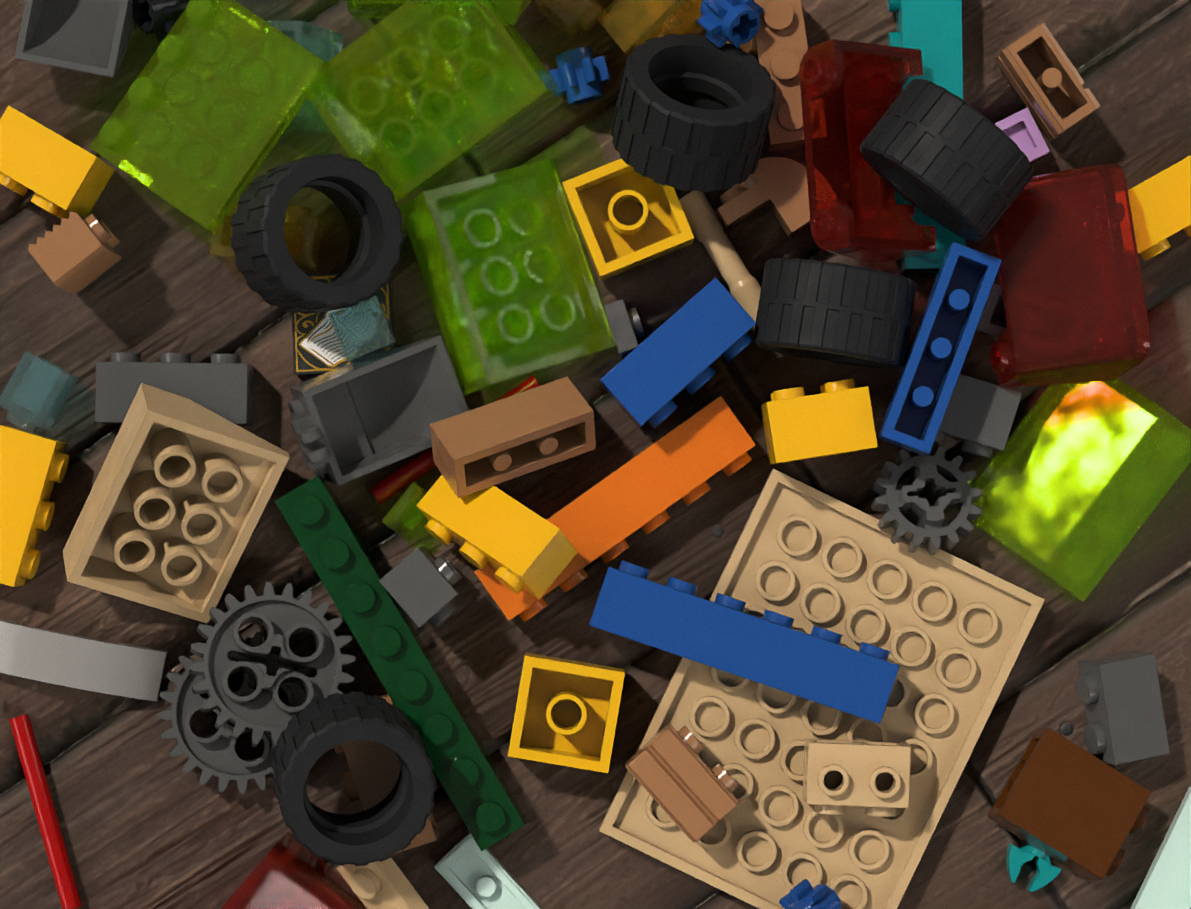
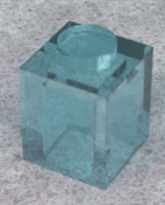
(363, 329)
(36, 392)

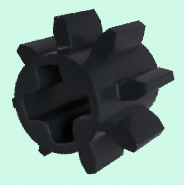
(157, 15)

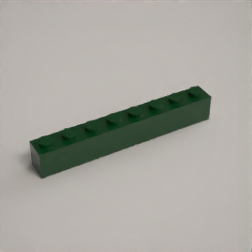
(401, 661)

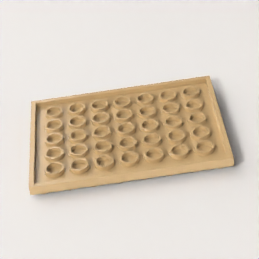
(836, 570)

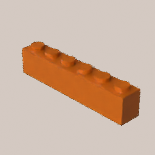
(636, 498)

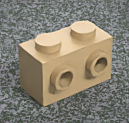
(856, 775)

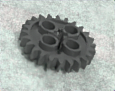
(280, 619)
(219, 752)

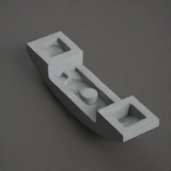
(81, 661)

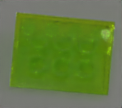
(428, 89)
(209, 108)
(506, 275)
(1080, 480)

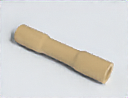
(710, 232)

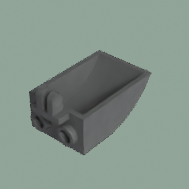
(76, 34)
(374, 409)

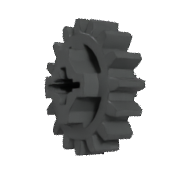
(941, 483)

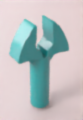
(1018, 856)

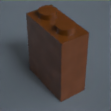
(1070, 805)

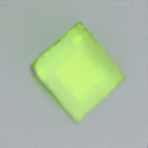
(405, 516)

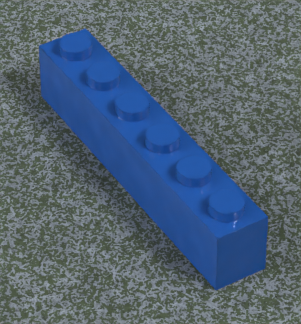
(743, 643)

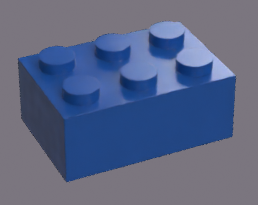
(679, 355)

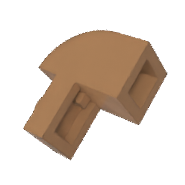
(780, 185)

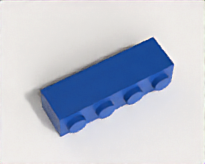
(939, 349)

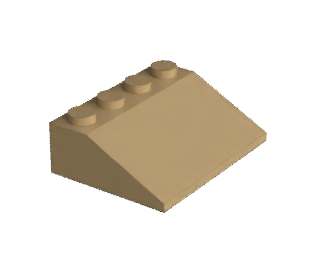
(172, 506)

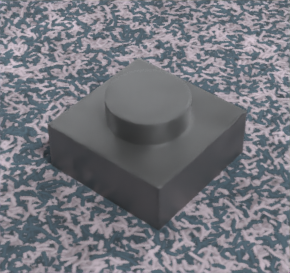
(624, 326)

